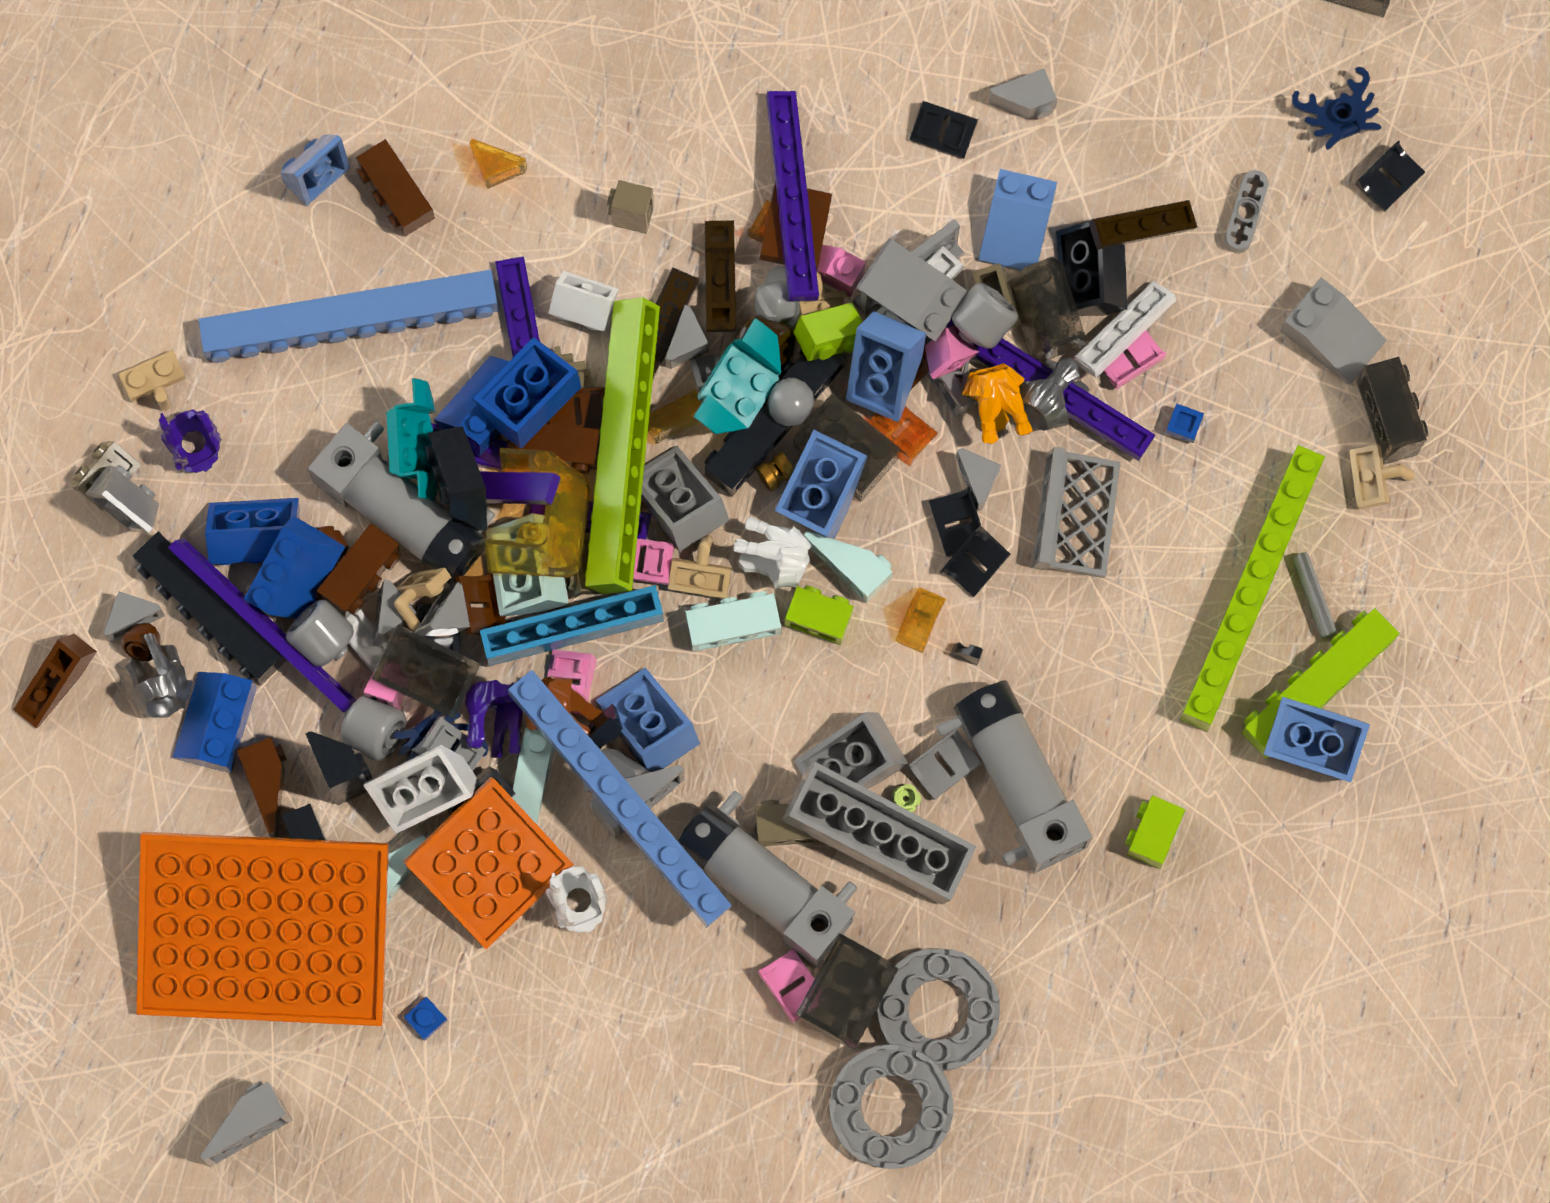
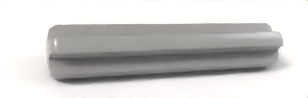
(1314, 595)

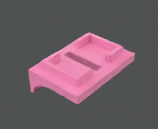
(1145, 354)
(656, 562)
(576, 667)
(781, 975)

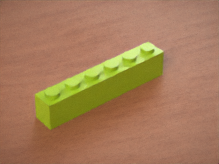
(1327, 673)

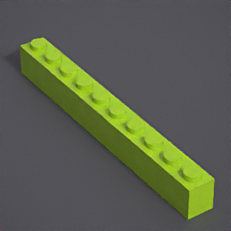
(622, 446)
(1252, 588)

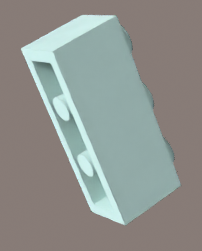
(733, 621)

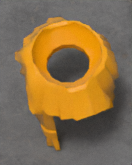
(997, 392)

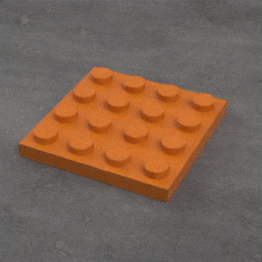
(487, 863)

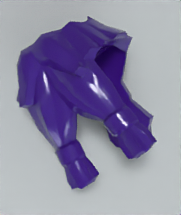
(183, 424)
(508, 716)

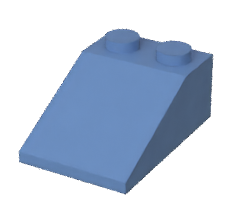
(316, 168)
(1017, 220)
(884, 365)
(822, 485)
(651, 721)
(1316, 739)

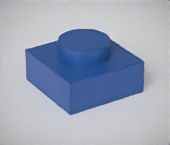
(1184, 423)
(425, 1018)

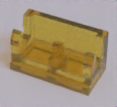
(674, 417)

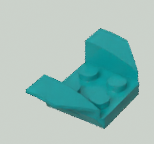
(740, 381)
(407, 436)

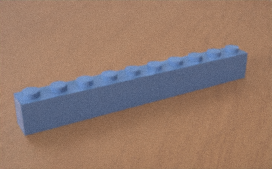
(348, 315)
(619, 798)

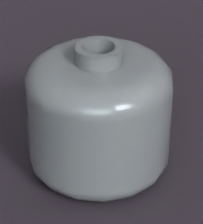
(984, 316)
(320, 633)
(370, 727)

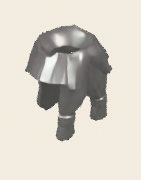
(1044, 397)
(169, 682)

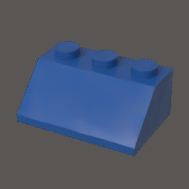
(528, 392)
(465, 413)
(246, 528)
(294, 570)
(215, 720)

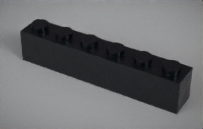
(750, 446)
(216, 618)

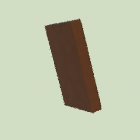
(772, 243)

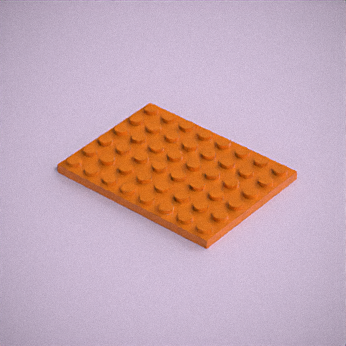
(262, 928)

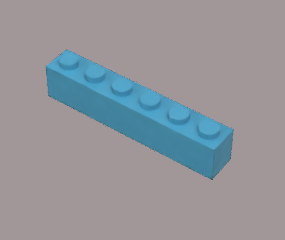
(572, 625)

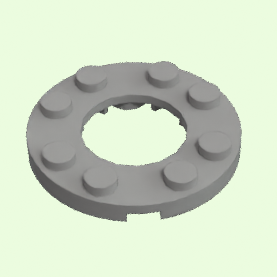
(965, 974)
(871, 1146)

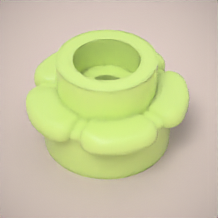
(909, 791)

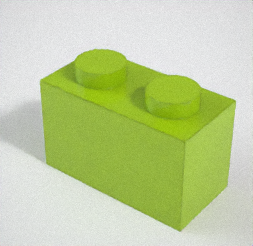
(828, 331)
(819, 614)
(1155, 831)

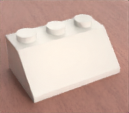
(422, 787)

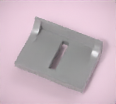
(446, 734)
(955, 754)

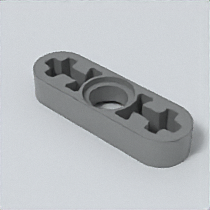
(1252, 222)

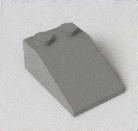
(912, 289)
(1333, 331)
(124, 499)
(681, 499)
(859, 751)
(650, 787)
(249, 1120)

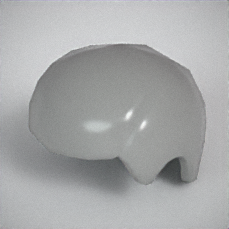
(790, 402)

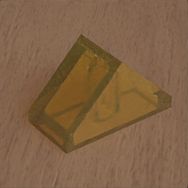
(496, 164)
(920, 619)

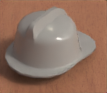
(772, 299)

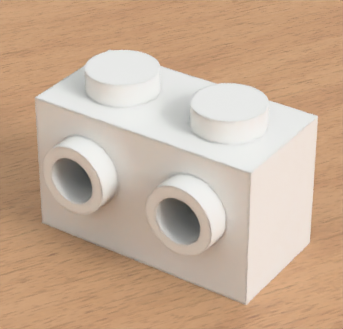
(583, 301)

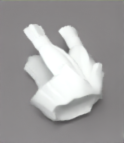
(780, 558)
(573, 879)

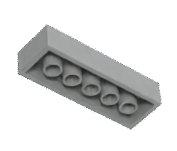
(879, 833)

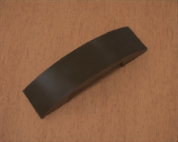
(720, 276)

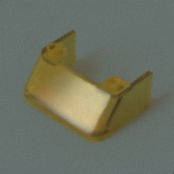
(558, 542)

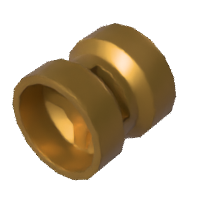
(775, 471)

